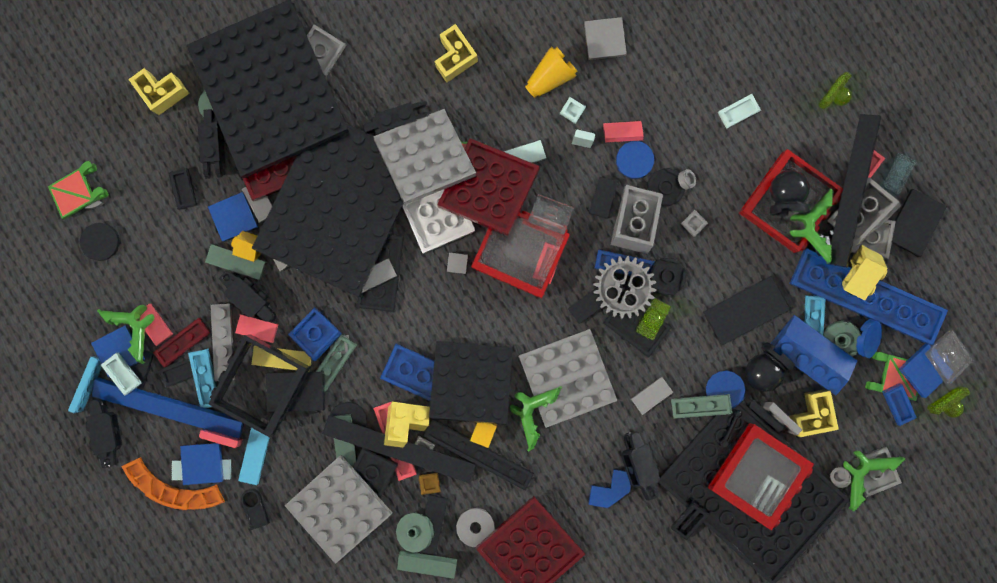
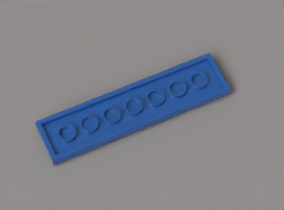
(887, 304)

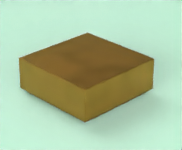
(429, 483)

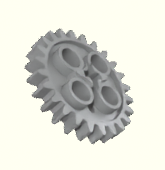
(641, 293)

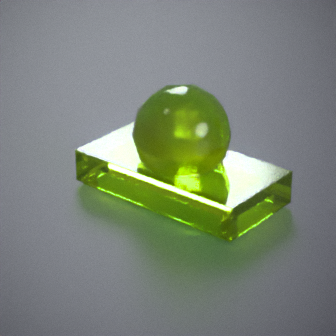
(837, 93)
(653, 319)
(950, 403)

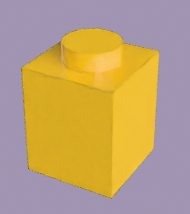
(243, 245)
(483, 434)

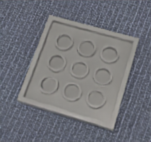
(424, 156)
(575, 367)
(338, 509)

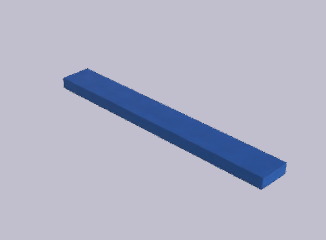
(168, 408)

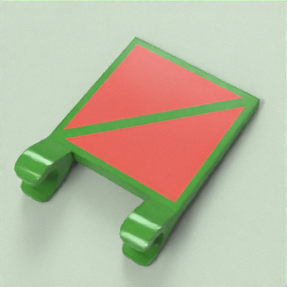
(74, 192)
(892, 375)

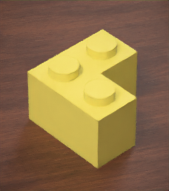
(459, 54)
(158, 94)
(866, 271)
(820, 414)
(402, 418)

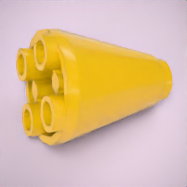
(550, 73)

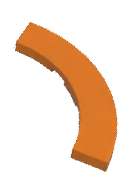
(168, 495)

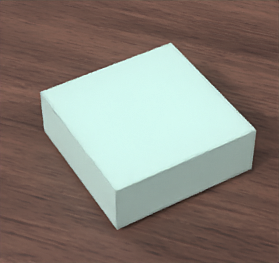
(572, 110)

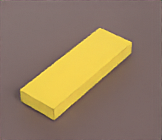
(263, 358)

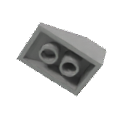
(875, 210)
(637, 219)

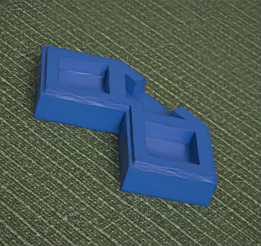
(606, 496)

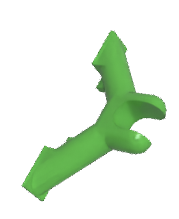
(809, 223)
(138, 327)
(525, 414)
(864, 467)

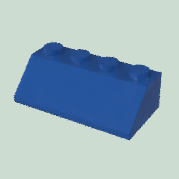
(815, 354)

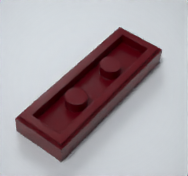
(182, 342)

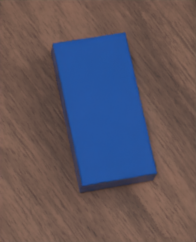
(899, 404)

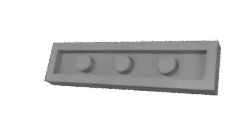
(221, 337)

